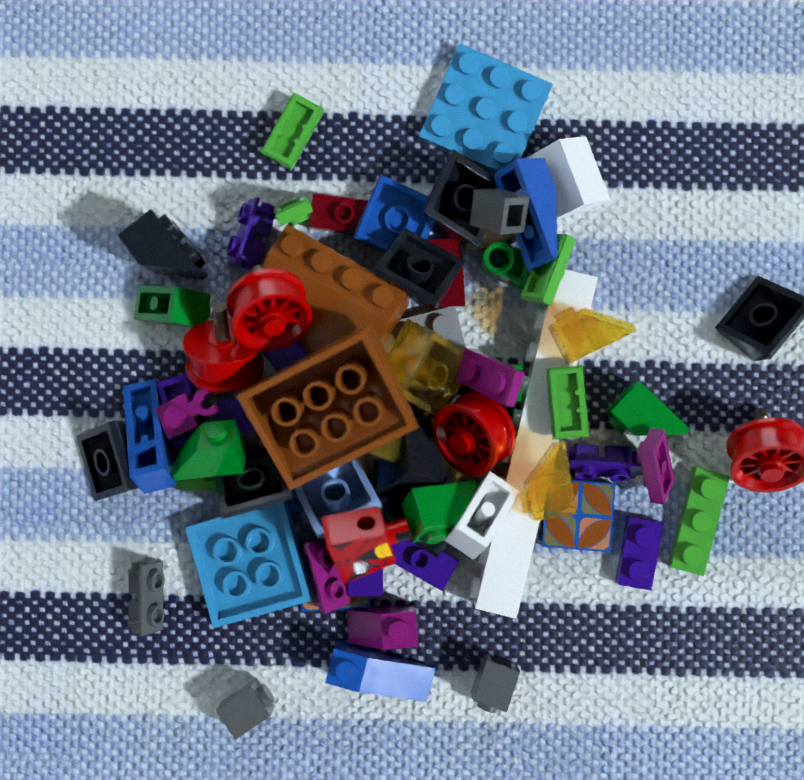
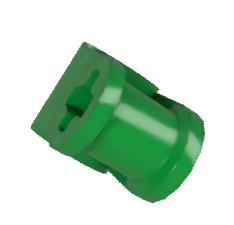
(514, 270)

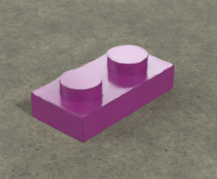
(490, 377)
(656, 465)

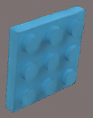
(485, 109)
(249, 564)

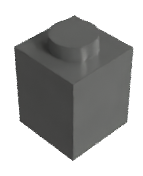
(499, 211)
(494, 683)
(246, 708)

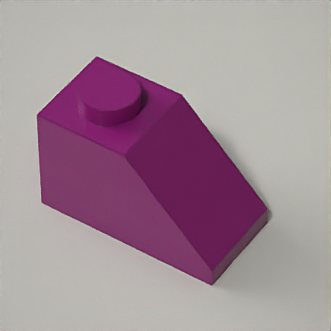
(383, 626)

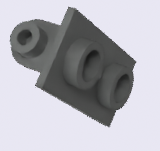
(146, 613)

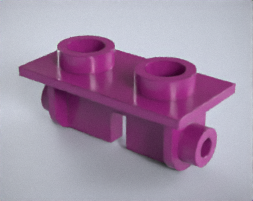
(327, 584)

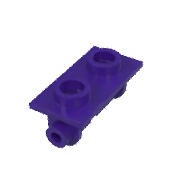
(244, 245)
(617, 465)

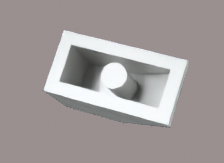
(482, 516)

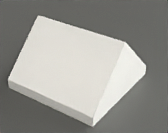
(574, 175)

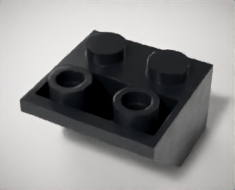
(158, 247)

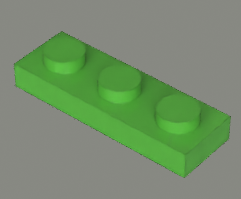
(698, 521)

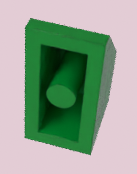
(171, 305)
(640, 410)
(212, 451)
(436, 509)

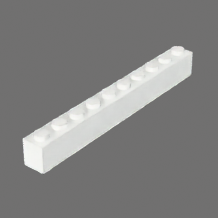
(510, 551)

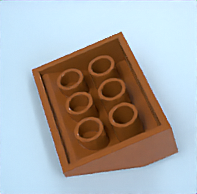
(337, 289)
(329, 407)

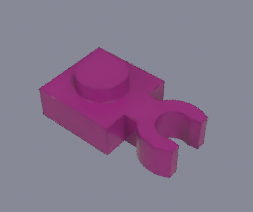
(183, 413)

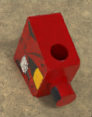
(362, 541)

